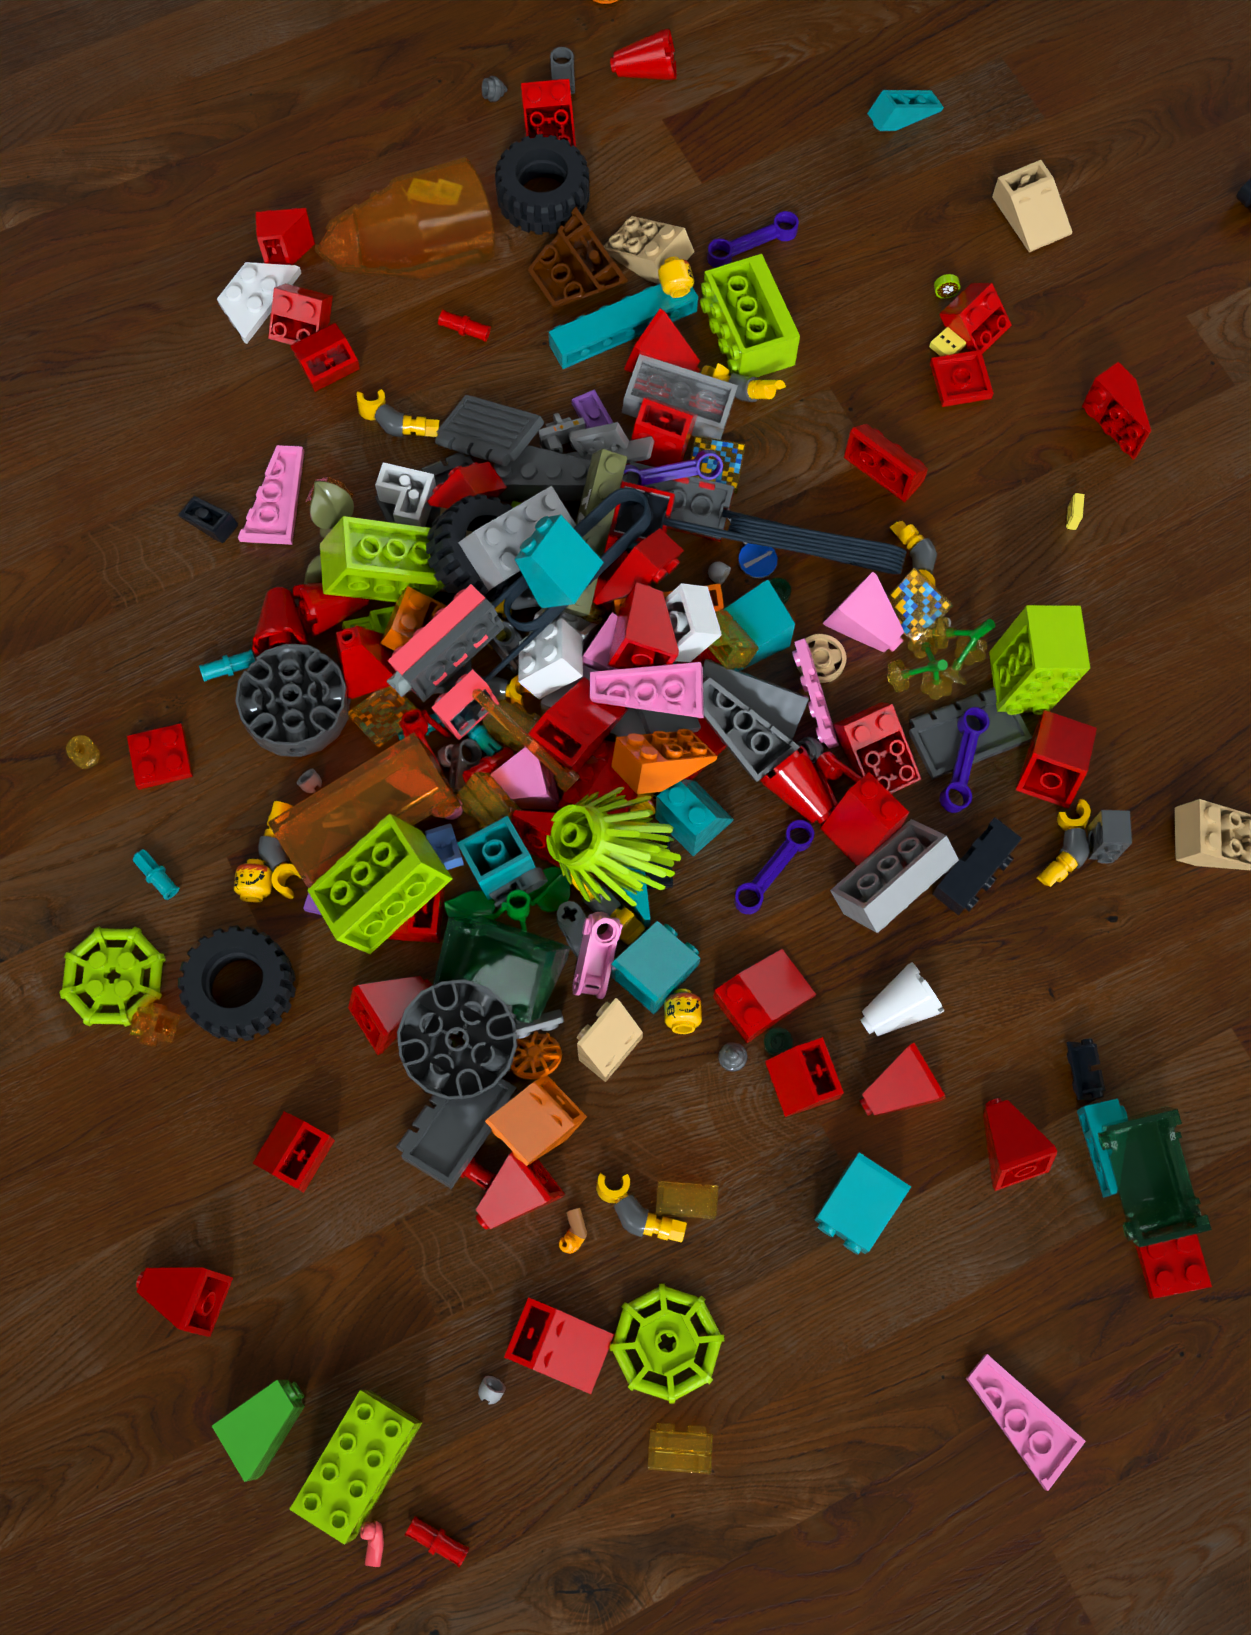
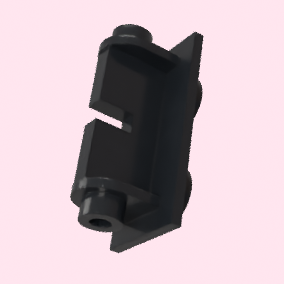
(1086, 1083)

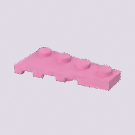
(276, 503)
(654, 688)
(817, 705)
(1031, 1427)

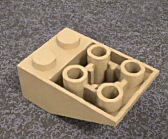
(1032, 205)
(646, 244)
(1212, 836)
(608, 1040)

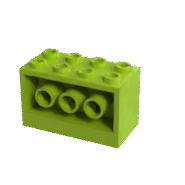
(749, 317)
(376, 560)
(1039, 659)
(379, 884)
(356, 1466)

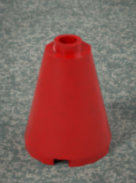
(647, 58)
(323, 611)
(278, 622)
(800, 786)

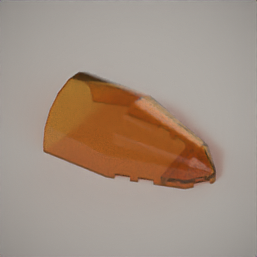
(415, 226)

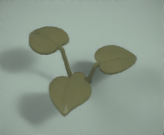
(326, 509)

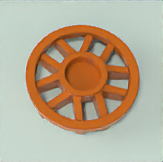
(536, 1055)

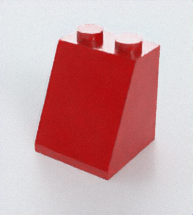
(643, 631)
(1057, 759)
(864, 819)

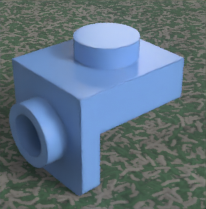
(445, 845)

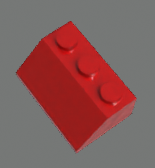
(884, 461)
(598, 777)

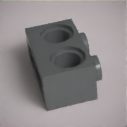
(1109, 835)

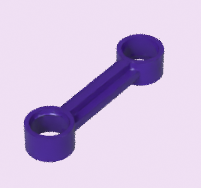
(753, 239)
(677, 470)
(964, 759)
(774, 866)

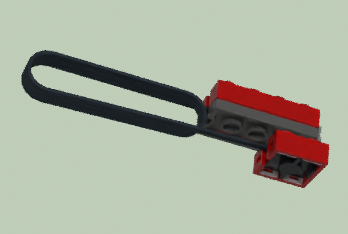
(701, 510)

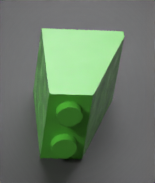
(259, 1427)

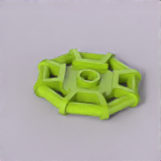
(101, 964)
(660, 1360)

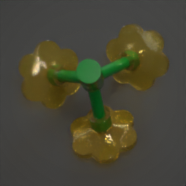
(969, 648)
(933, 681)

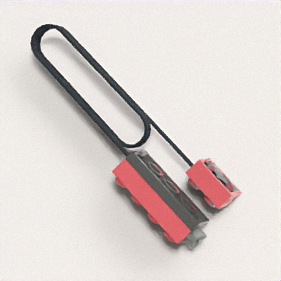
(472, 622)

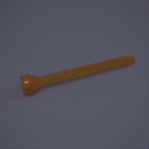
(564, 776)

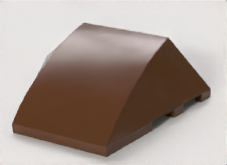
(574, 264)

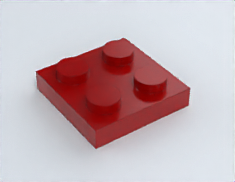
(961, 378)
(159, 756)
(1174, 1267)

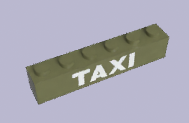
(602, 479)

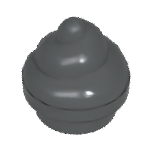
(493, 89)
(813, 747)
(732, 1056)

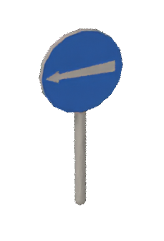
(757, 560)

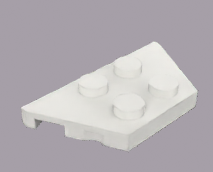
(250, 294)

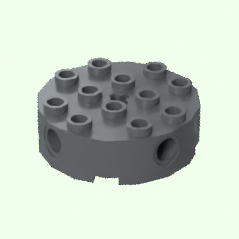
(267, 703)
(430, 1053)

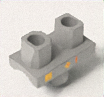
(559, 433)

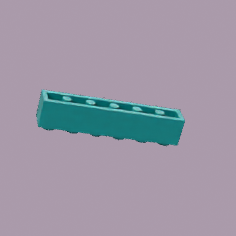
(616, 324)

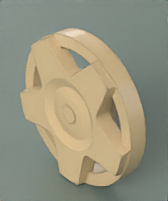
(825, 658)

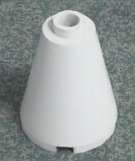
(901, 1003)

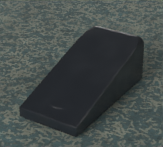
(209, 519)

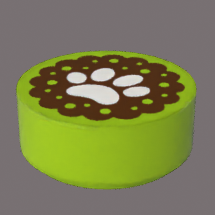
(947, 286)

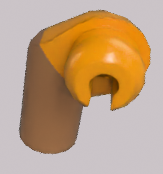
(576, 1234)

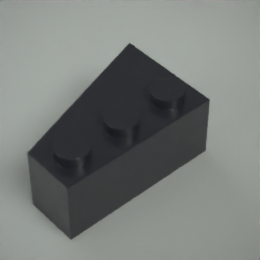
(977, 867)

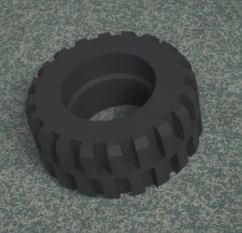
(537, 159)
(446, 554)
(212, 957)

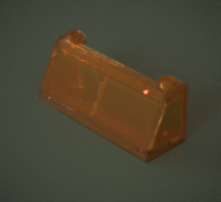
(331, 821)

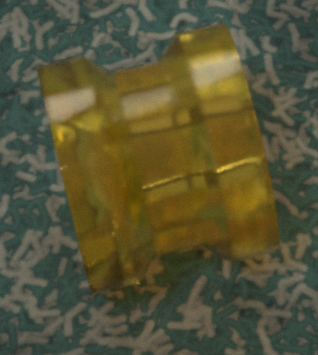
(89, 752)

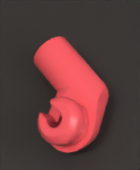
(374, 1534)

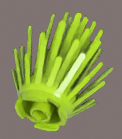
(594, 842)

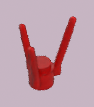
(417, 722)
(832, 768)

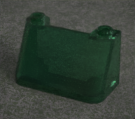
(505, 959)
(1152, 1177)

